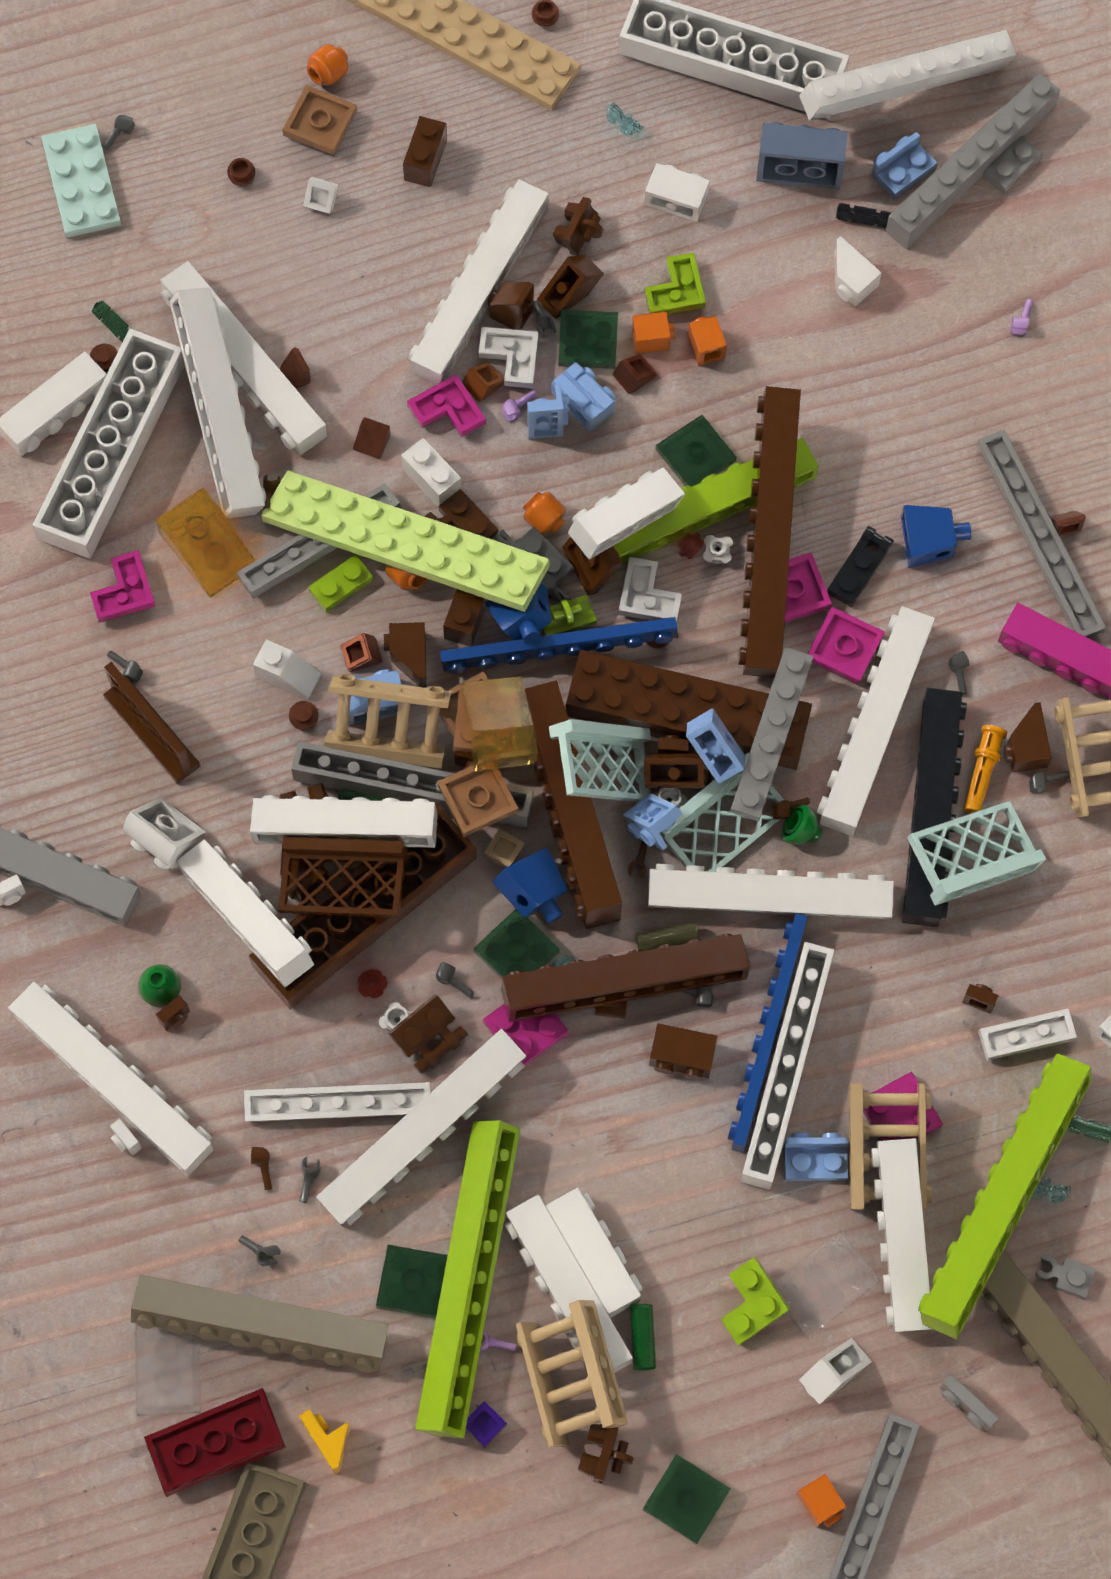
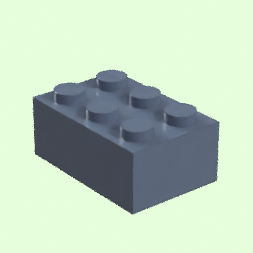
(802, 155)

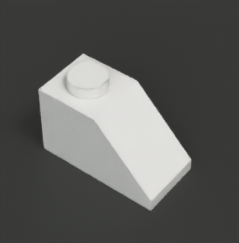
(853, 273)
(285, 670)
(834, 1370)

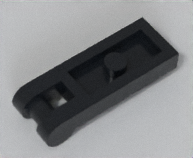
(859, 567)

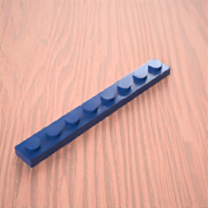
(569, 643)
(763, 1044)

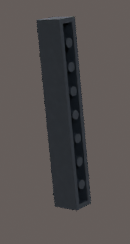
(933, 797)

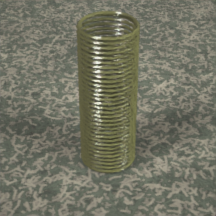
(676, 937)

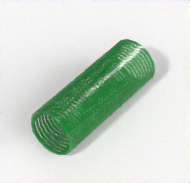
(641, 1330)

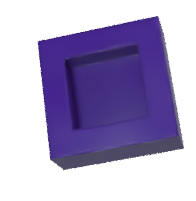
(485, 1424)

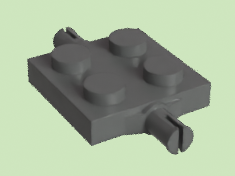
(537, 544)

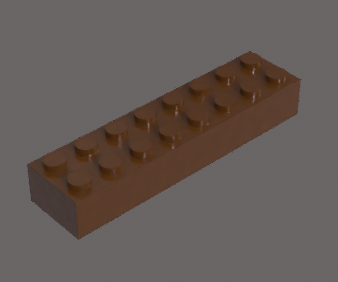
(666, 700)
(572, 818)
(341, 938)

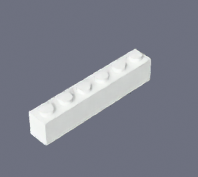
(353, 819)
(245, 913)
(903, 1230)
(559, 1272)

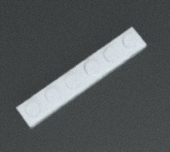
(333, 1101)

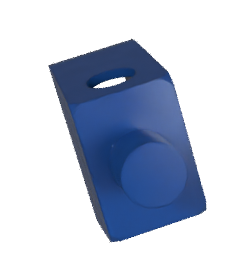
(931, 534)
(524, 624)
(533, 886)

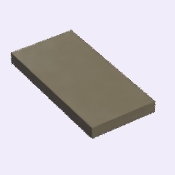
(255, 1525)

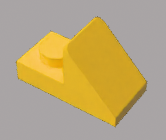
(331, 1445)

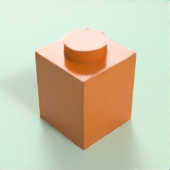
(652, 332)
(707, 340)
(821, 1501)

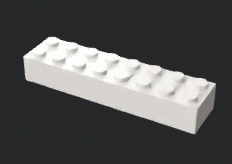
(725, 51)
(109, 444)

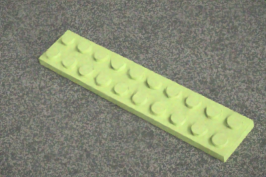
(406, 540)

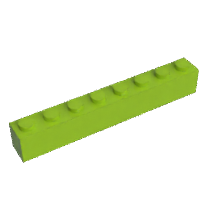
(709, 503)

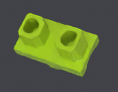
(570, 616)

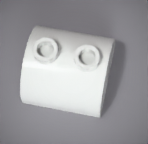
(162, 832)

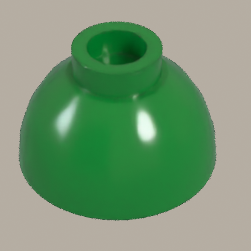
(801, 826)
(159, 985)

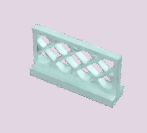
(602, 738)
(700, 805)
(979, 877)

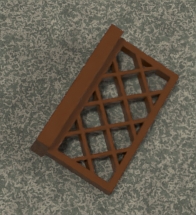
(149, 726)
(347, 851)

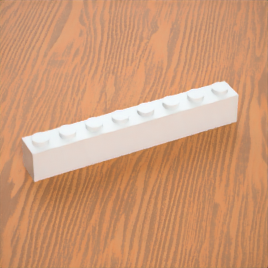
(907, 75)
(482, 274)
(256, 372)
(217, 402)
(876, 721)
(770, 893)
(787, 1066)
(111, 1078)
(421, 1127)

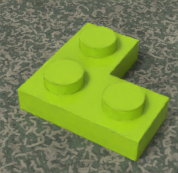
(682, 293)
(761, 1305)

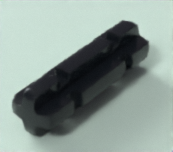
(862, 215)

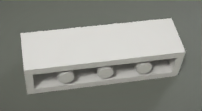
(52, 404)
(625, 512)
(594, 1252)

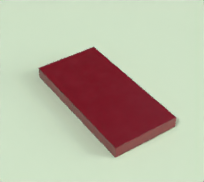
(214, 1442)

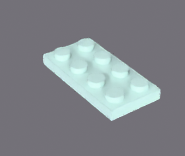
(81, 180)

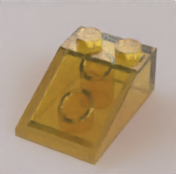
(204, 541)
(499, 723)

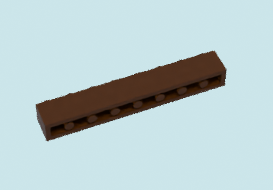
(624, 977)

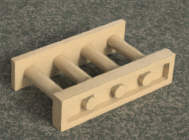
(1063, 714)
(370, 743)
(861, 1130)
(600, 1376)

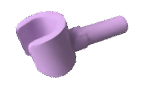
(1020, 324)
(511, 406)
(492, 1342)

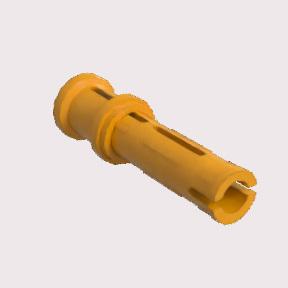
(986, 756)

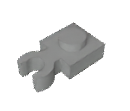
(1071, 1276)

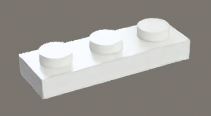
(1027, 1034)

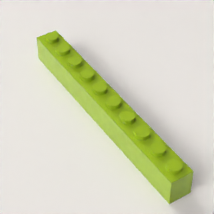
(1005, 1196)
(468, 1279)

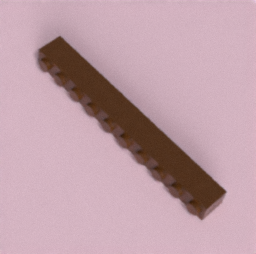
(771, 531)

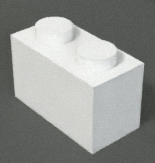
(676, 191)
(430, 472)

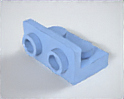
(903, 165)
(548, 416)
(650, 818)
(816, 1158)

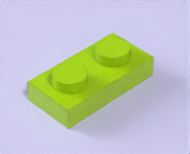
(340, 583)

